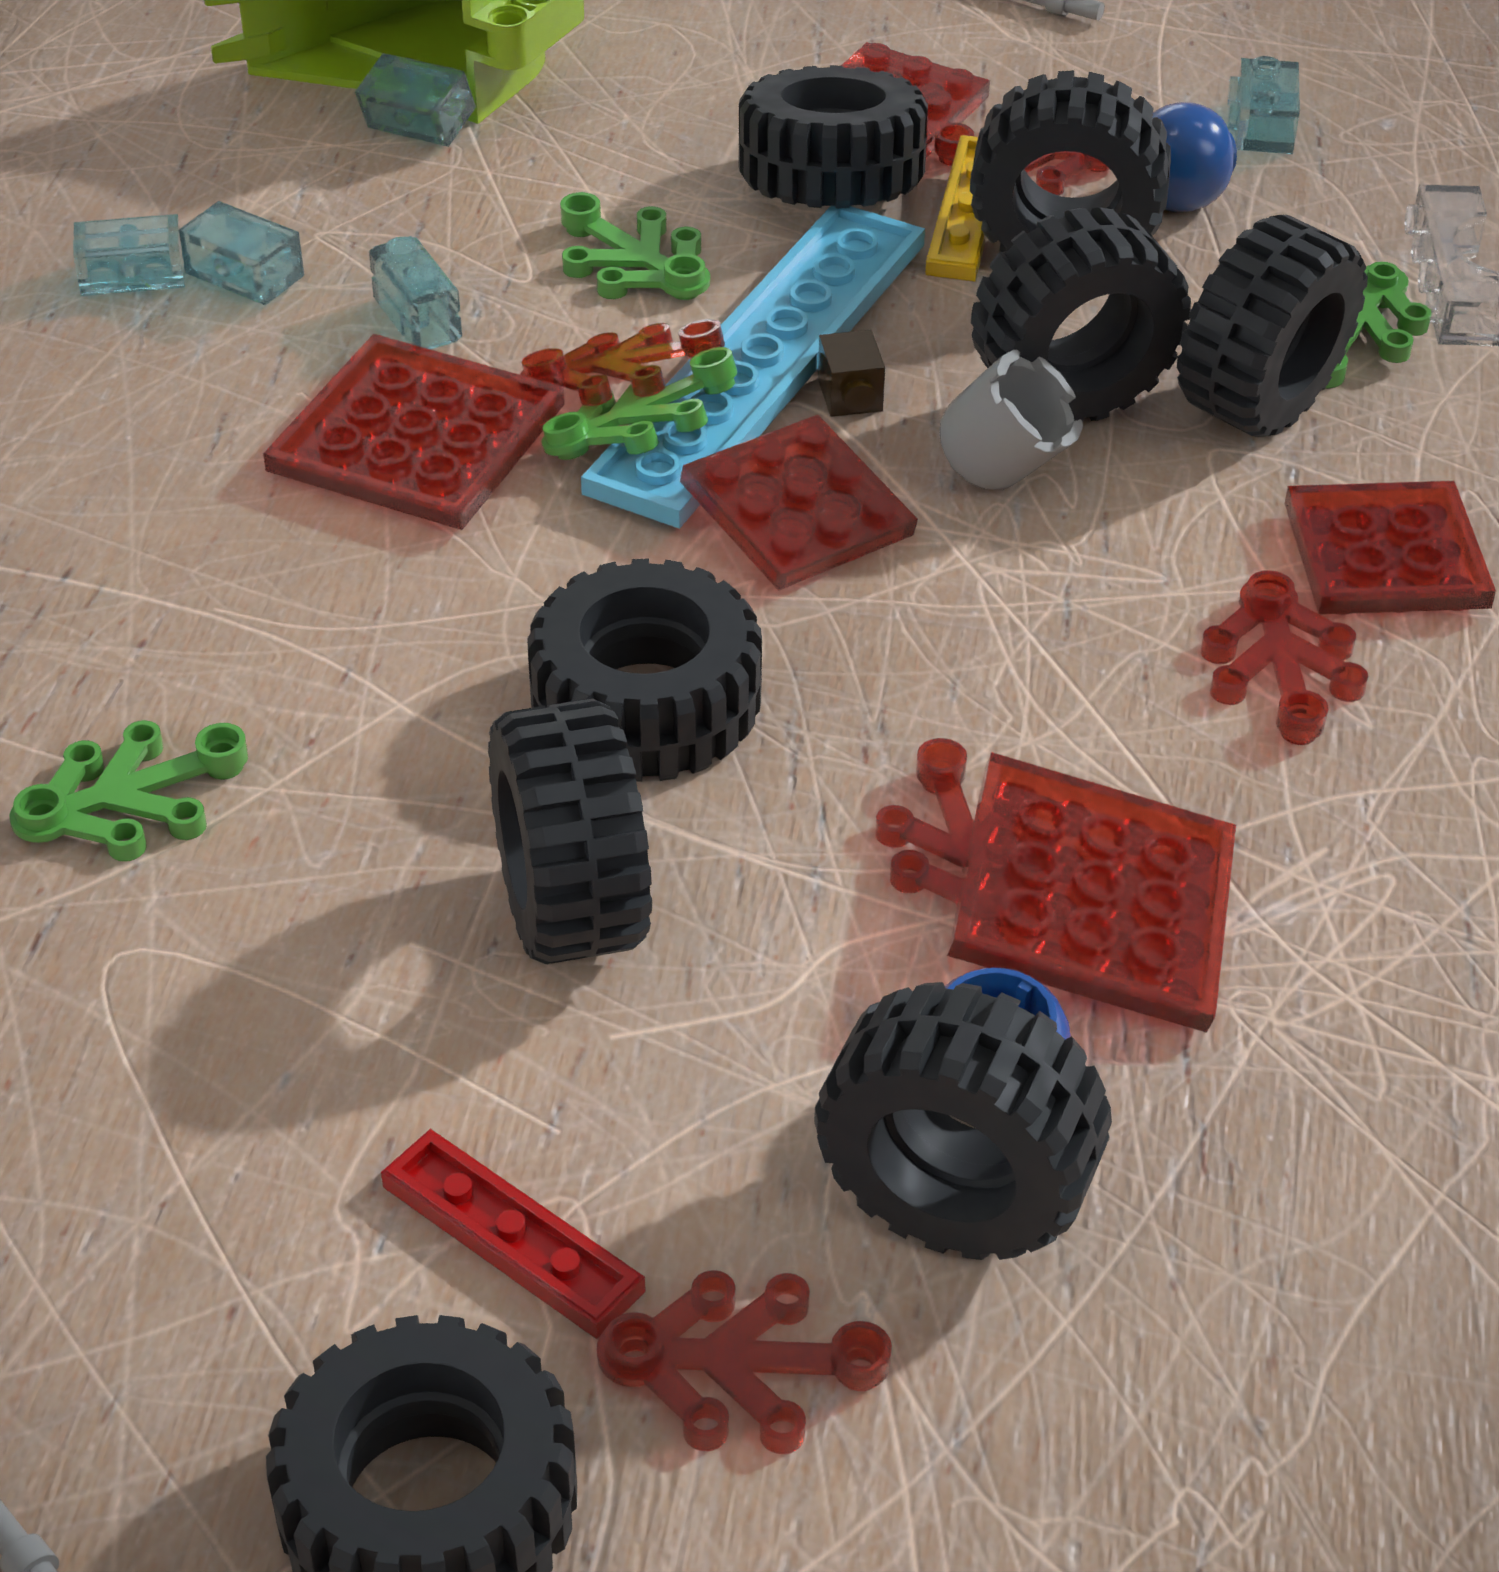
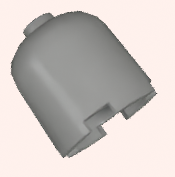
(1009, 422)

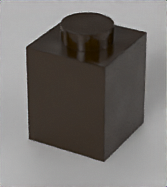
(851, 373)

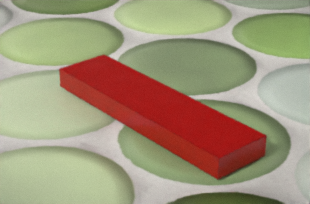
(514, 1233)

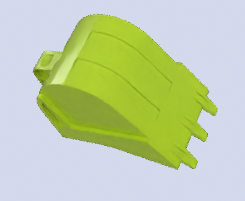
(341, 40)

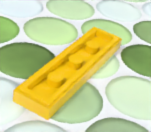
(958, 235)

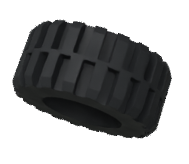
(1070, 117)
(832, 136)
(1060, 270)
(1271, 325)
(661, 618)
(570, 831)
(991, 1066)
(410, 1387)

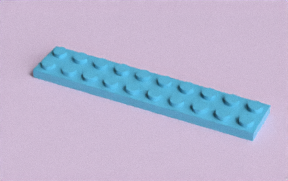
(774, 340)

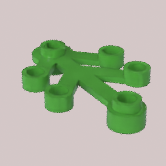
(679, 275)
(1387, 289)
(574, 432)
(56, 810)

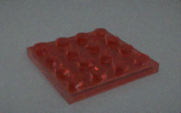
(415, 431)
(1096, 892)

